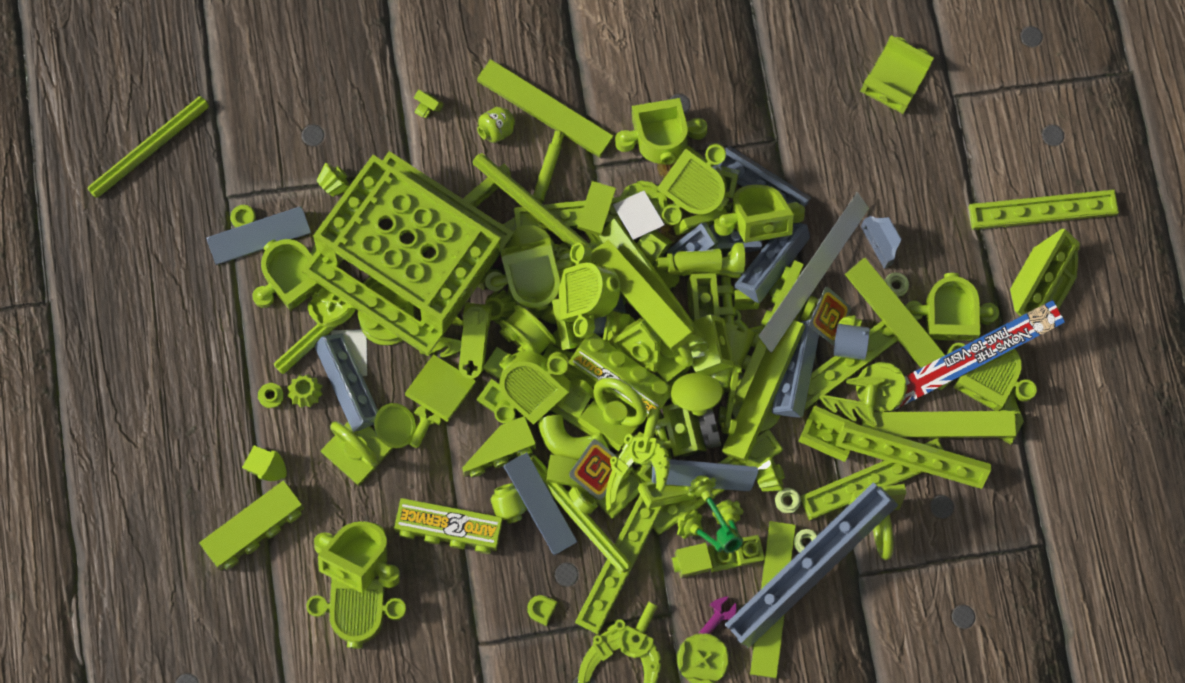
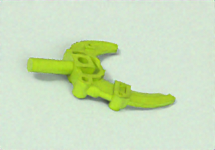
(643, 451)
(630, 641)

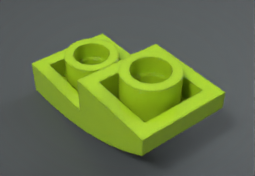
(559, 471)
(748, 553)

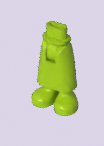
(702, 262)

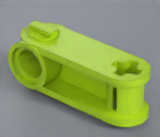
(474, 338)

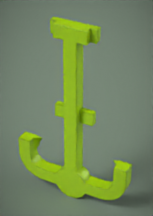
(724, 414)

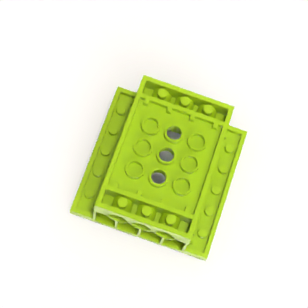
(461, 234)

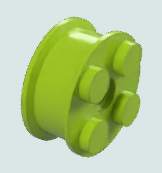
(526, 331)
(376, 332)

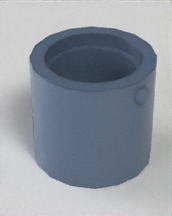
(851, 341)

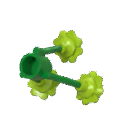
(725, 513)

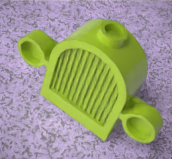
(660, 131)
(695, 184)
(759, 214)
(282, 269)
(530, 273)
(586, 291)
(953, 310)
(995, 380)
(531, 385)
(356, 556)
(354, 614)

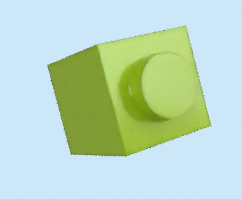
(692, 560)

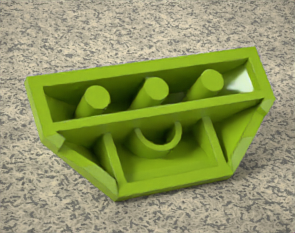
(1046, 273)

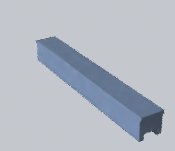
(811, 564)

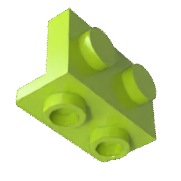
(822, 432)

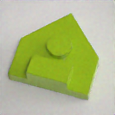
(639, 344)

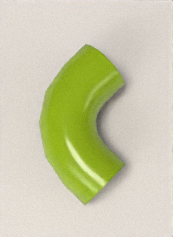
(559, 441)

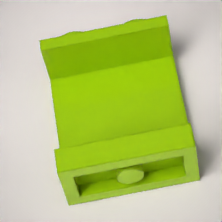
(897, 74)

